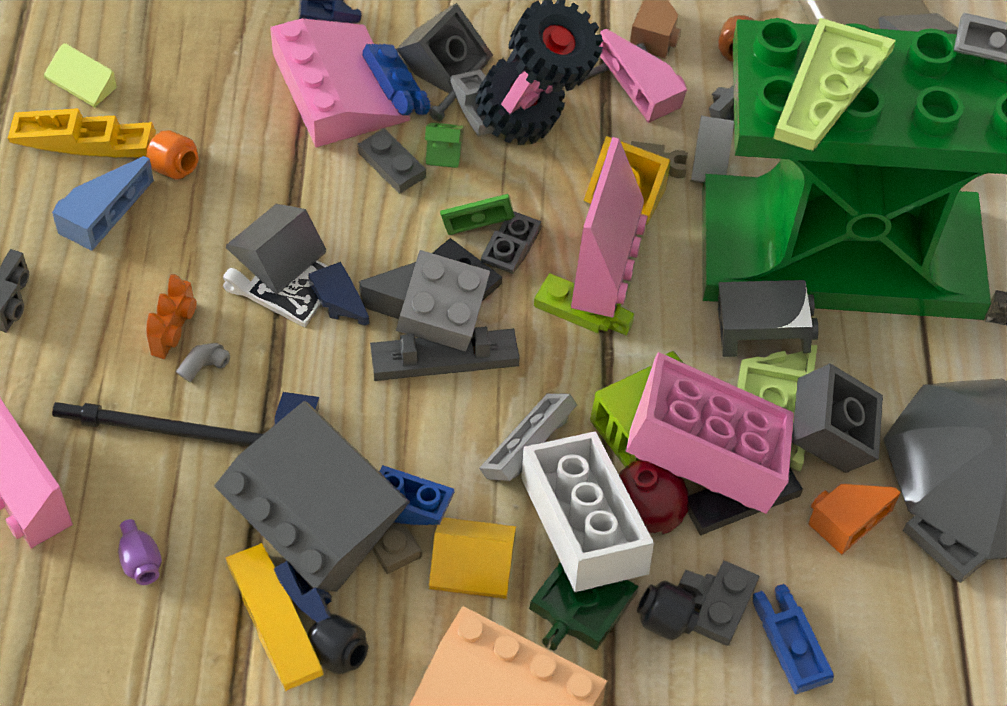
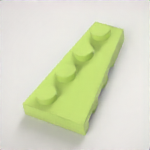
(829, 79)

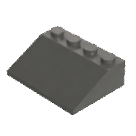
(312, 497)

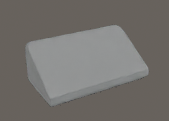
(982, 37)

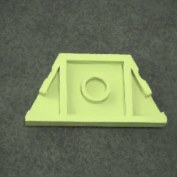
(776, 381)

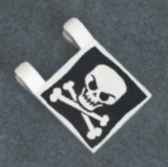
(294, 302)

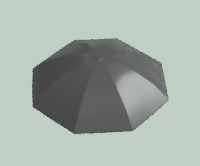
(954, 461)

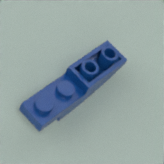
(426, 498)

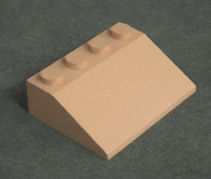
(496, 667)

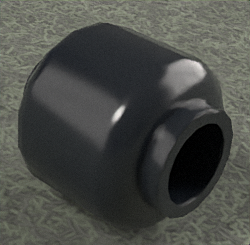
(667, 610)
(338, 644)

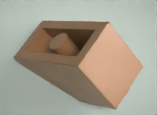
(656, 27)

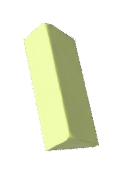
(80, 75)

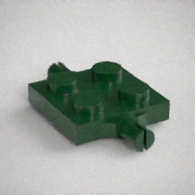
(581, 614)

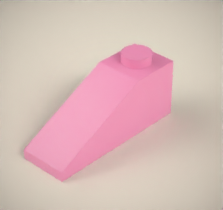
(644, 77)

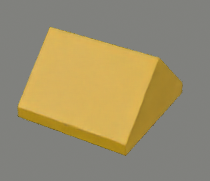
(649, 171)
(472, 557)

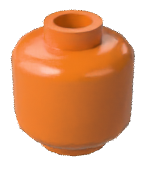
(172, 154)

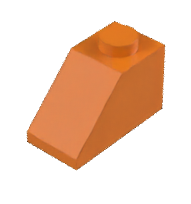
(850, 512)

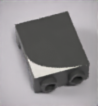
(765, 312)

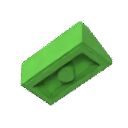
(477, 214)

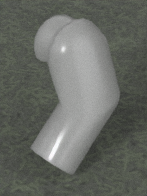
(203, 356)

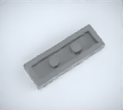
(534, 429)

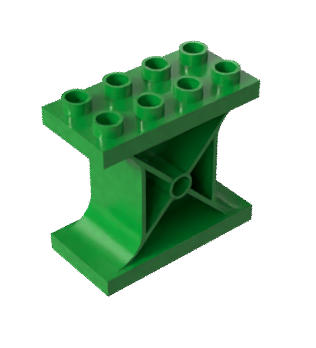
(879, 200)

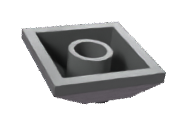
(444, 48)

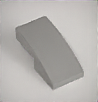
(466, 90)
(712, 148)

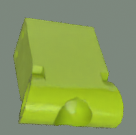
(616, 408)

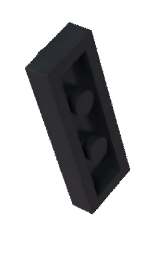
(714, 510)

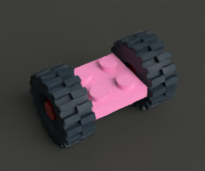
(550, 51)

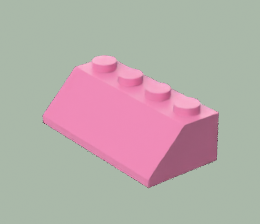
(28, 487)

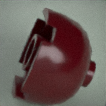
(657, 495)

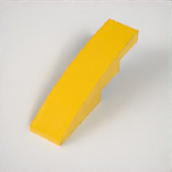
(73, 134)
(274, 617)

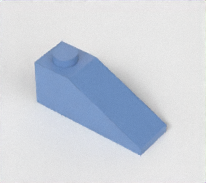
(99, 204)

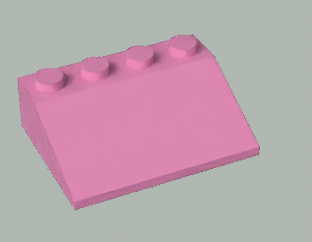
(332, 79)
(609, 237)
(713, 434)

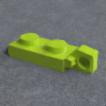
(556, 298)

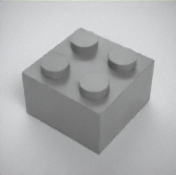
(443, 300)

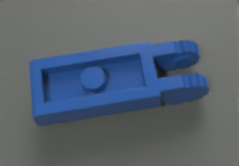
(395, 79)
(793, 641)

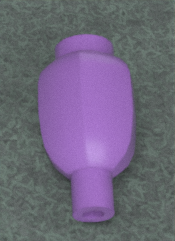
(138, 554)

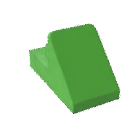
(443, 144)

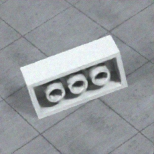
(586, 511)

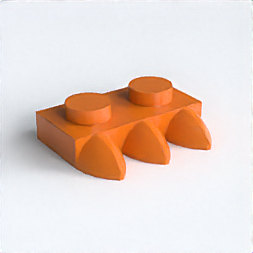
(172, 310)

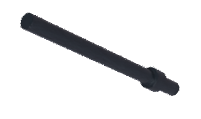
(93, 415)

